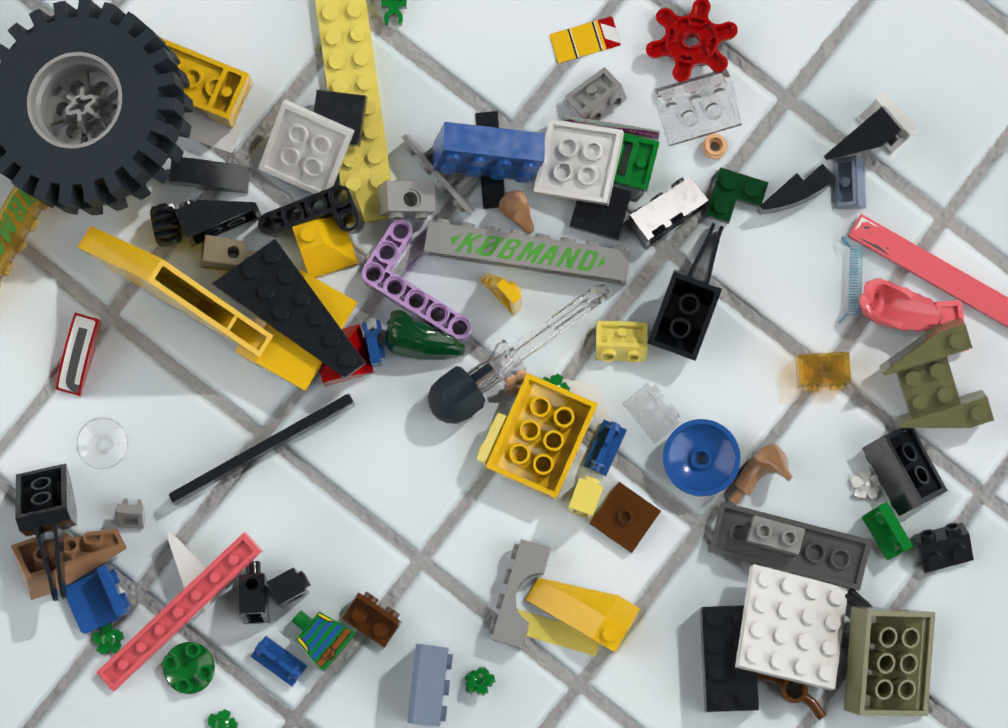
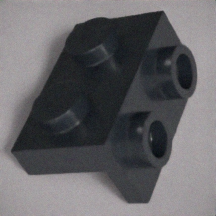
(943, 547)

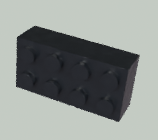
(724, 684)

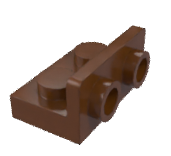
(372, 619)

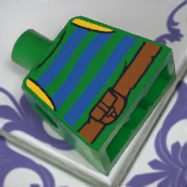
(322, 637)

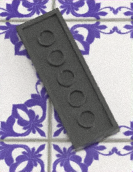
(822, 556)

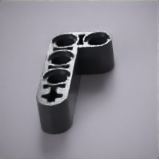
(307, 212)

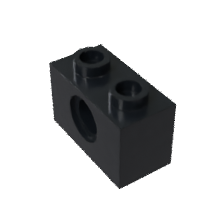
(289, 587)

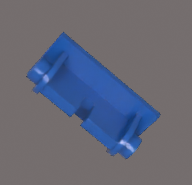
(605, 447)
(278, 661)

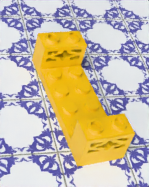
(213, 85)

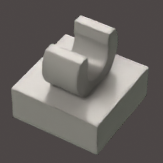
(130, 515)

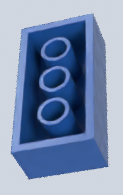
(488, 152)

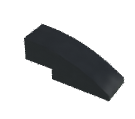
(209, 175)
(798, 191)

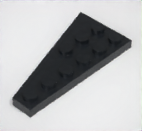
(283, 299)

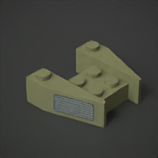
(929, 383)

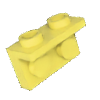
(621, 341)

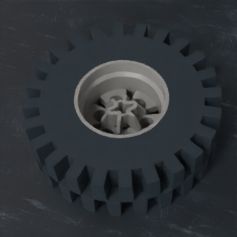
(141, 135)

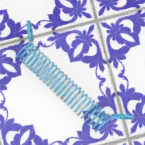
(843, 238)

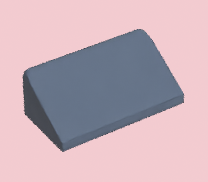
(849, 183)

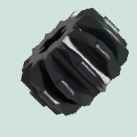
(165, 224)

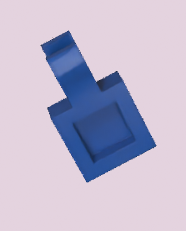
(376, 350)

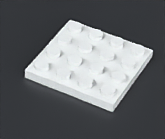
(791, 627)

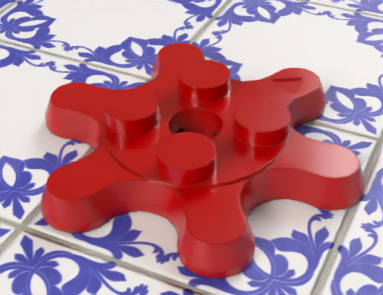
(695, 25)

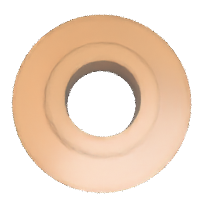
(718, 139)

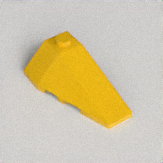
(590, 612)

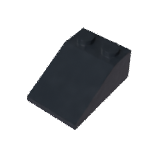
(213, 217)

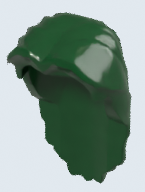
(418, 341)

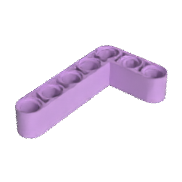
(408, 290)

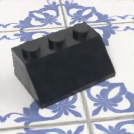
(904, 469)

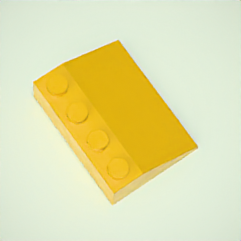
(285, 357)
(541, 436)

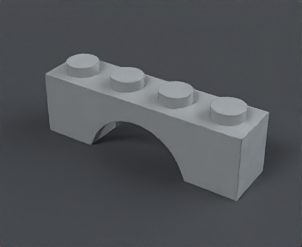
(529, 561)

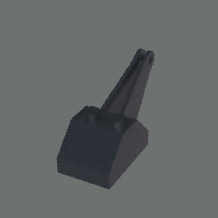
(687, 307)
(44, 505)

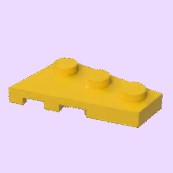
(505, 292)

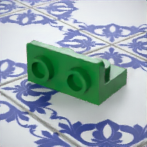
(886, 531)

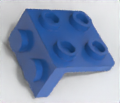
(97, 600)

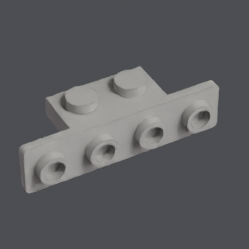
(447, 183)

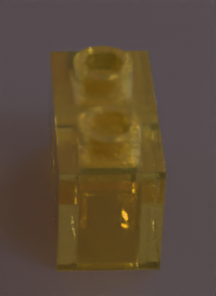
(836, 363)

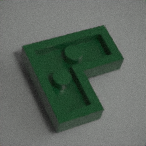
(731, 188)

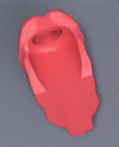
(898, 306)

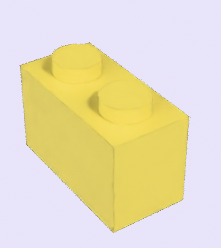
(585, 497)

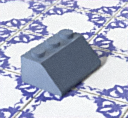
(429, 685)

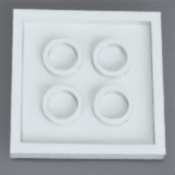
(305, 148)
(579, 162)

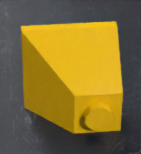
(324, 246)

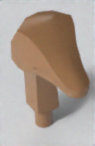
(516, 208)
(765, 461)

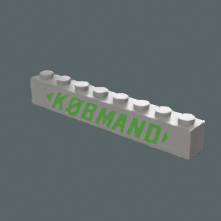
(527, 252)

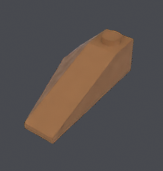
(80, 557)

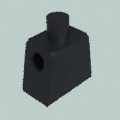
(254, 603)

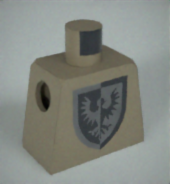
(215, 252)

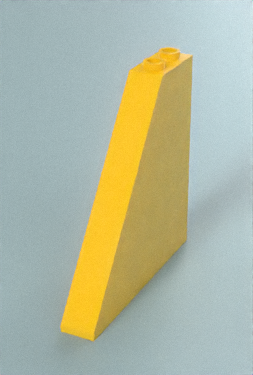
(174, 288)

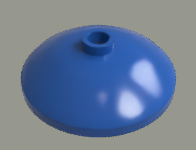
(705, 439)

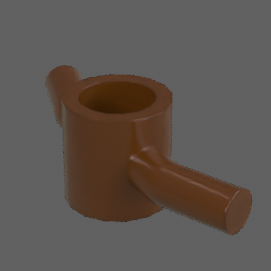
(804, 697)

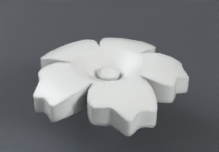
(865, 484)

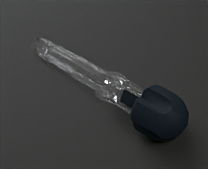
(460, 393)

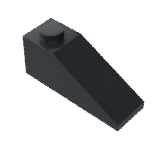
(873, 133)

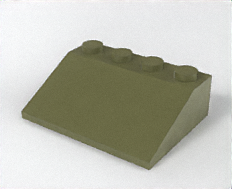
(889, 661)

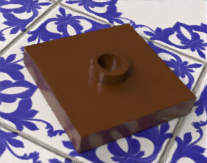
(625, 517)

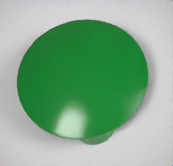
(189, 667)

